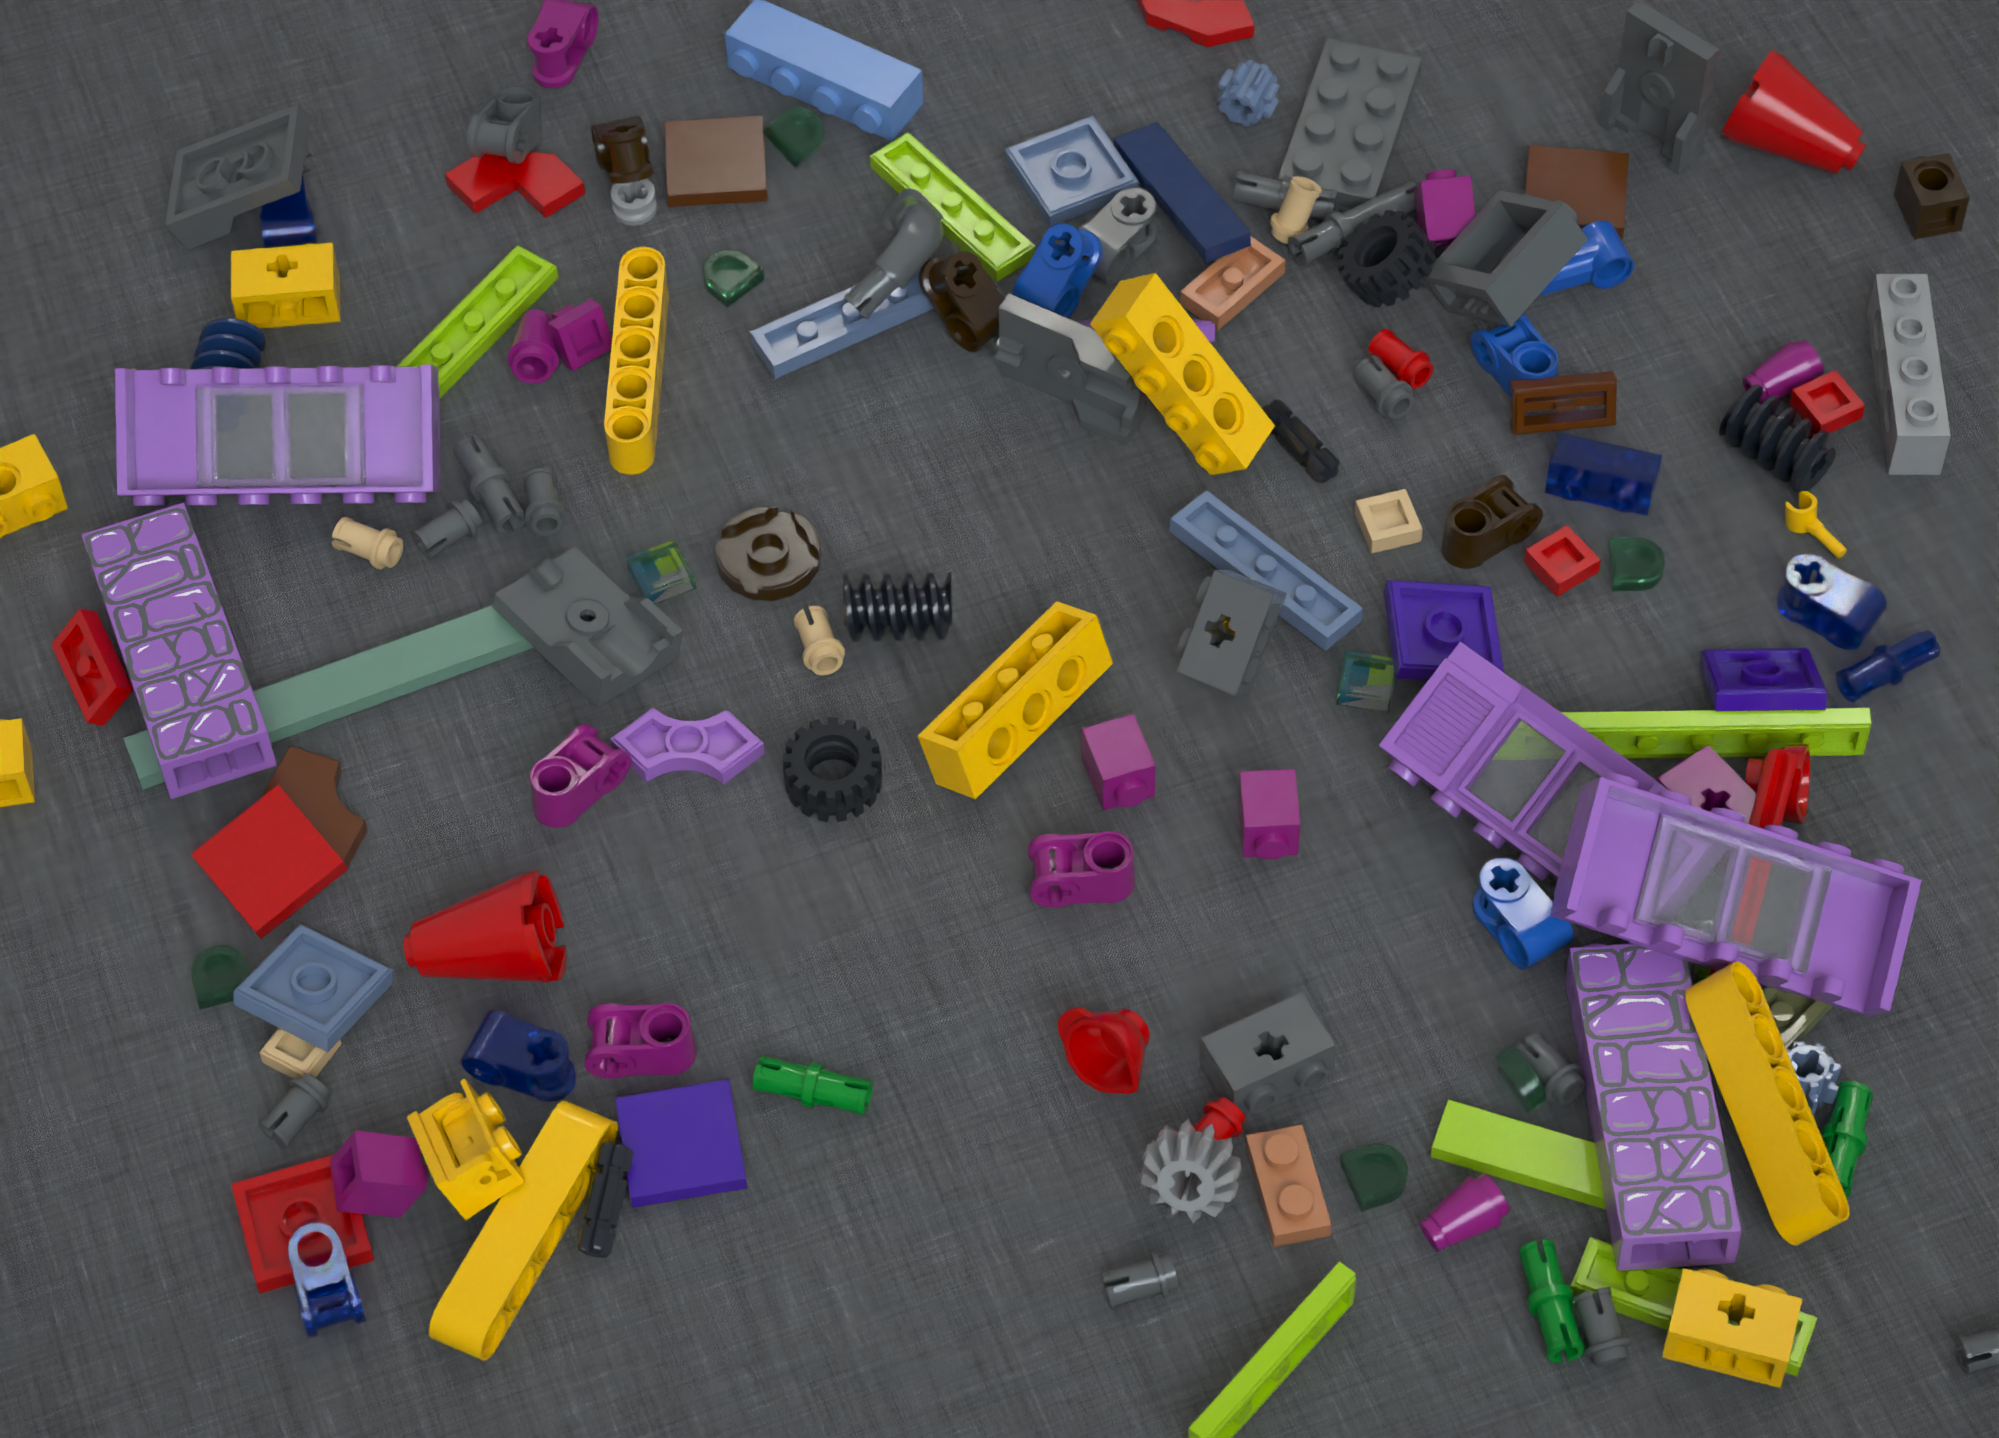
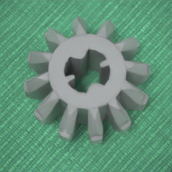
(1190, 1171)

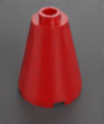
(1793, 119)
(493, 935)

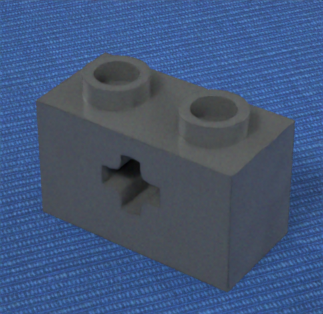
(1251, 612)
(1268, 1055)

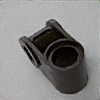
(622, 150)
(967, 301)
(1487, 523)

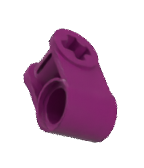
(561, 40)
(580, 771)
(1080, 870)
(635, 1040)

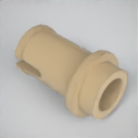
(1295, 209)
(380, 547)
(822, 651)

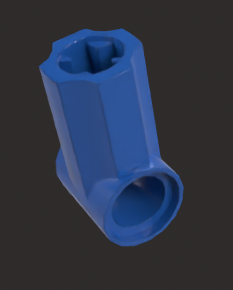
(1598, 261)

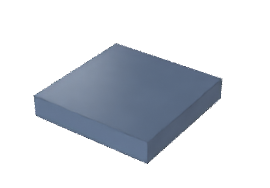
(1070, 170)
(313, 987)

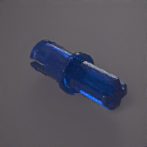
(1887, 665)

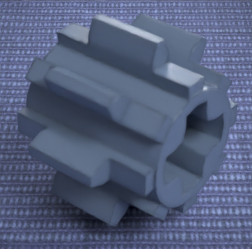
(1248, 93)
(1815, 1073)

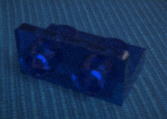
(1603, 474)

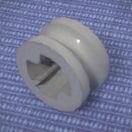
(641, 209)

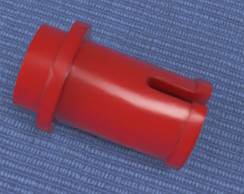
(1401, 359)
(1224, 1116)

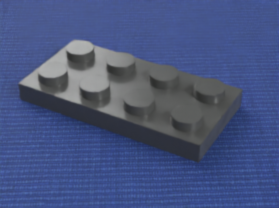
(1352, 120)

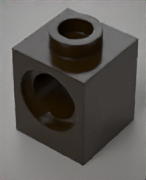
(1931, 196)

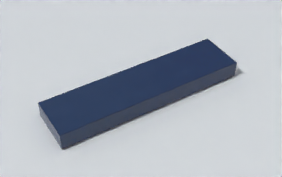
(1182, 192)

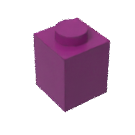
(1444, 206)
(1118, 762)
(1269, 813)
(378, 1174)

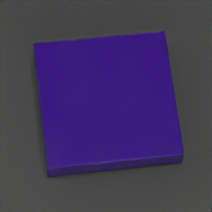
(1432, 619)
(1762, 679)
(681, 1143)

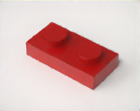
(91, 667)

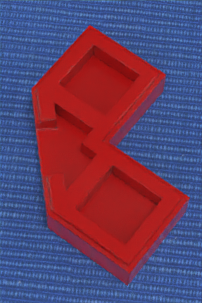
(1206, 21)
(539, 179)

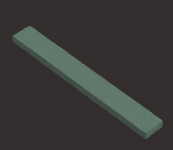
(366, 679)

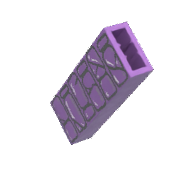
(178, 651)
(1651, 1109)

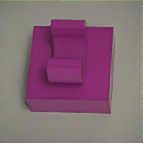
(580, 333)

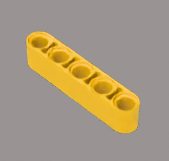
(636, 361)
(1767, 1104)
(522, 1232)

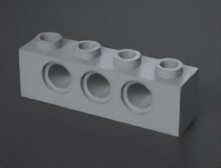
(1908, 374)

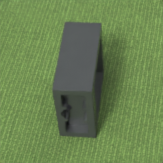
(1462, 270)

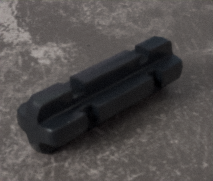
(1301, 442)
(605, 1200)

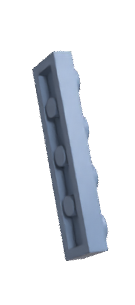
(832, 327)
(1238, 546)

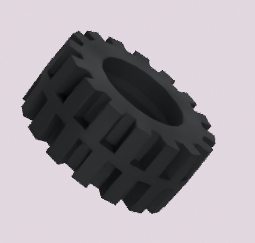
(1386, 258)
(829, 743)

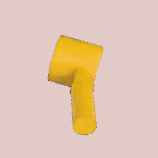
(1805, 520)

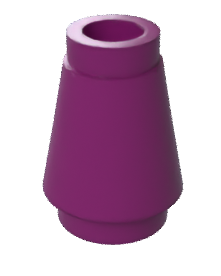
(533, 349)
(1786, 370)
(1465, 1213)

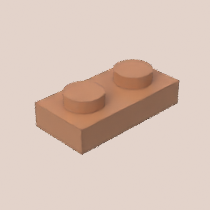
(1232, 283)
(1288, 1185)

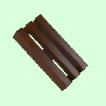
(1563, 394)

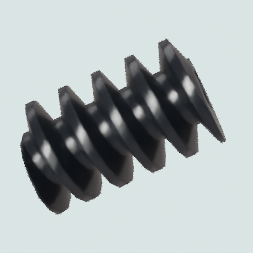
(1776, 441)
(897, 607)

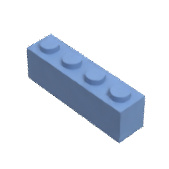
(824, 69)

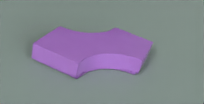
(709, 746)

